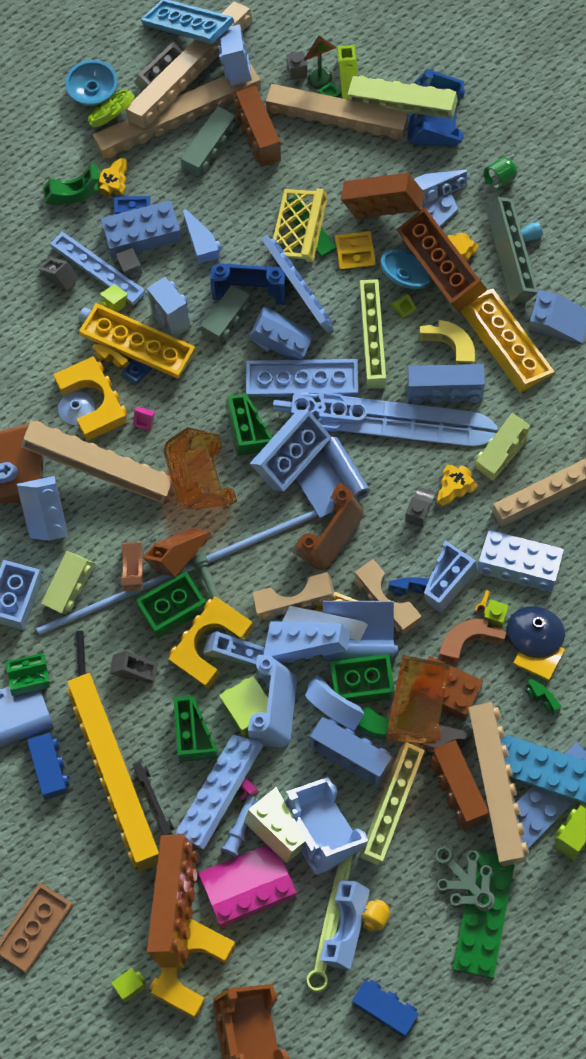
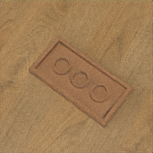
(33, 927)

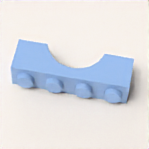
(341, 947)

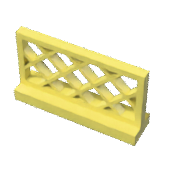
(313, 223)

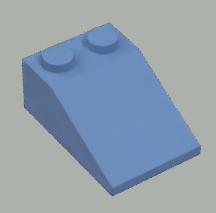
(558, 317)

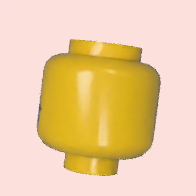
(375, 915)

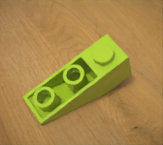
(347, 67)

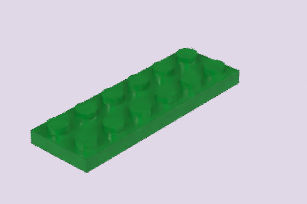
(482, 930)

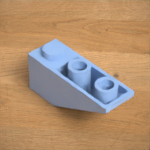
(441, 184)

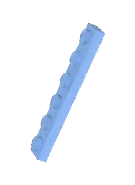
(96, 266)

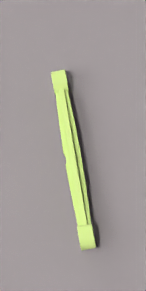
(330, 923)

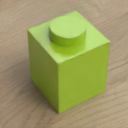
(113, 298)
(496, 613)
(129, 984)

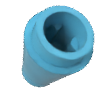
(532, 232)

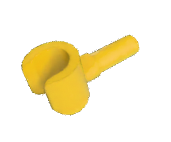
(483, 603)

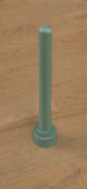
(200, 562)

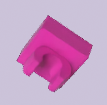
(143, 418)
(248, 789)

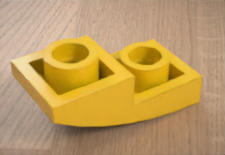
(108, 354)

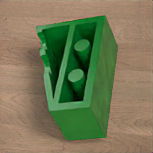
(246, 427)
(191, 732)

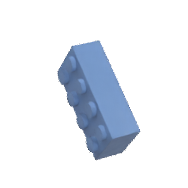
(141, 228)
(445, 383)
(351, 751)

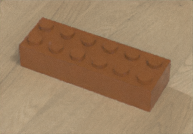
(441, 260)
(172, 901)

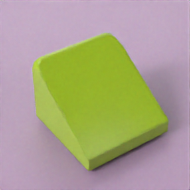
(403, 305)

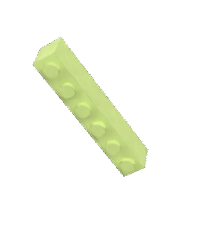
(403, 97)
(372, 334)
(391, 803)

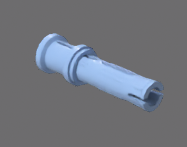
(237, 834)

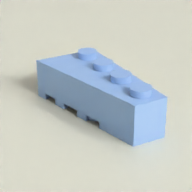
(304, 640)

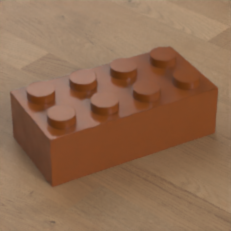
(257, 126)
(382, 195)
(459, 786)

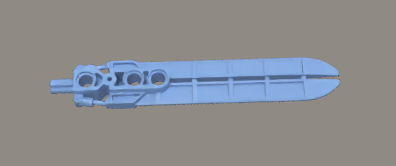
(394, 428)

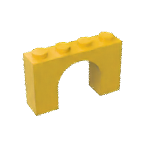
(89, 374)
(216, 615)
(168, 987)

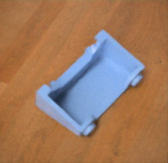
(275, 726)
(323, 826)

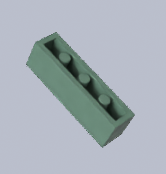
(208, 141)

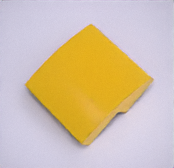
(355, 250)
(539, 667)

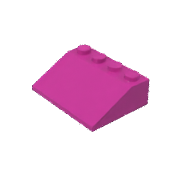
(247, 885)

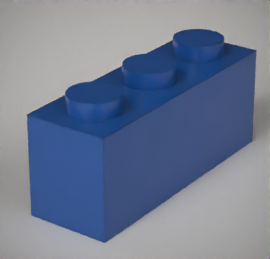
(48, 766)
(385, 1008)

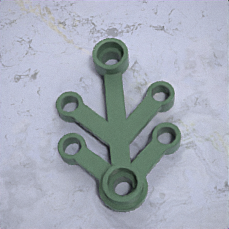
(467, 882)

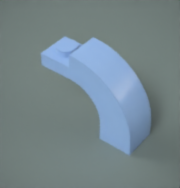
(333, 704)

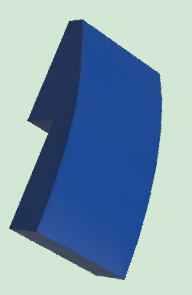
(135, 372)
(401, 586)

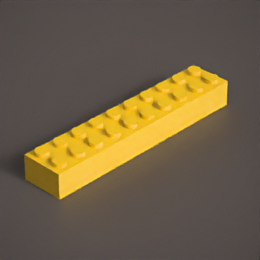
(114, 772)

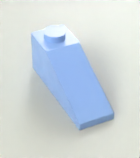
(202, 239)
(232, 649)

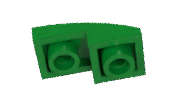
(539, 692)

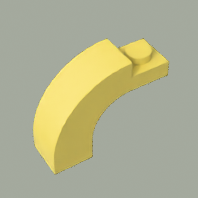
(454, 337)

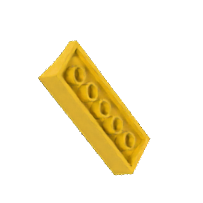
(137, 341)
(507, 341)

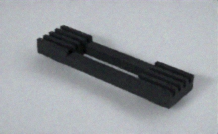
(143, 774)

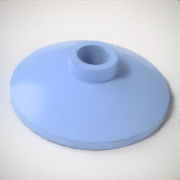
(70, 414)

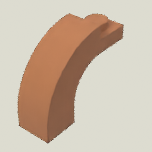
(132, 566)
(466, 632)

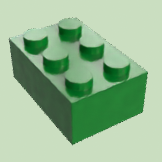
(171, 605)
(363, 679)

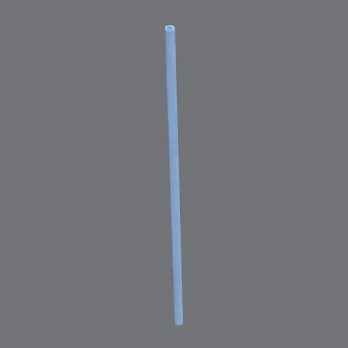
(188, 567)

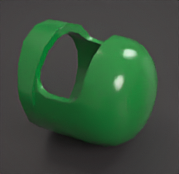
(505, 170)

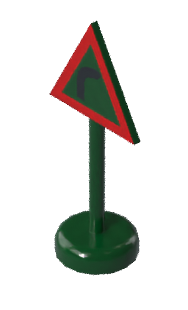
(319, 76)

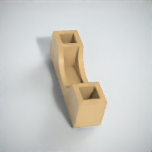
(370, 579)
(270, 604)

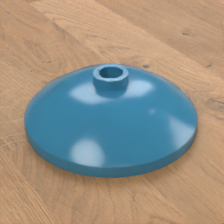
(91, 75)
(404, 269)

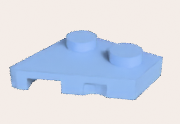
(442, 209)

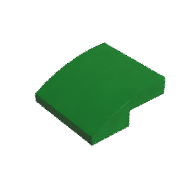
(28, 674)

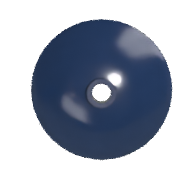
(534, 639)

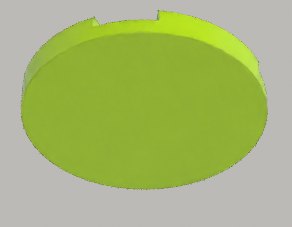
(111, 108)

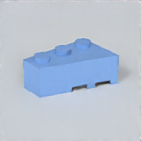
(449, 577)

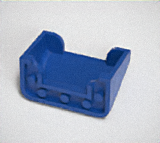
(432, 129)
(225, 275)

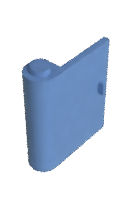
(324, 474)
(379, 634)
(22, 716)

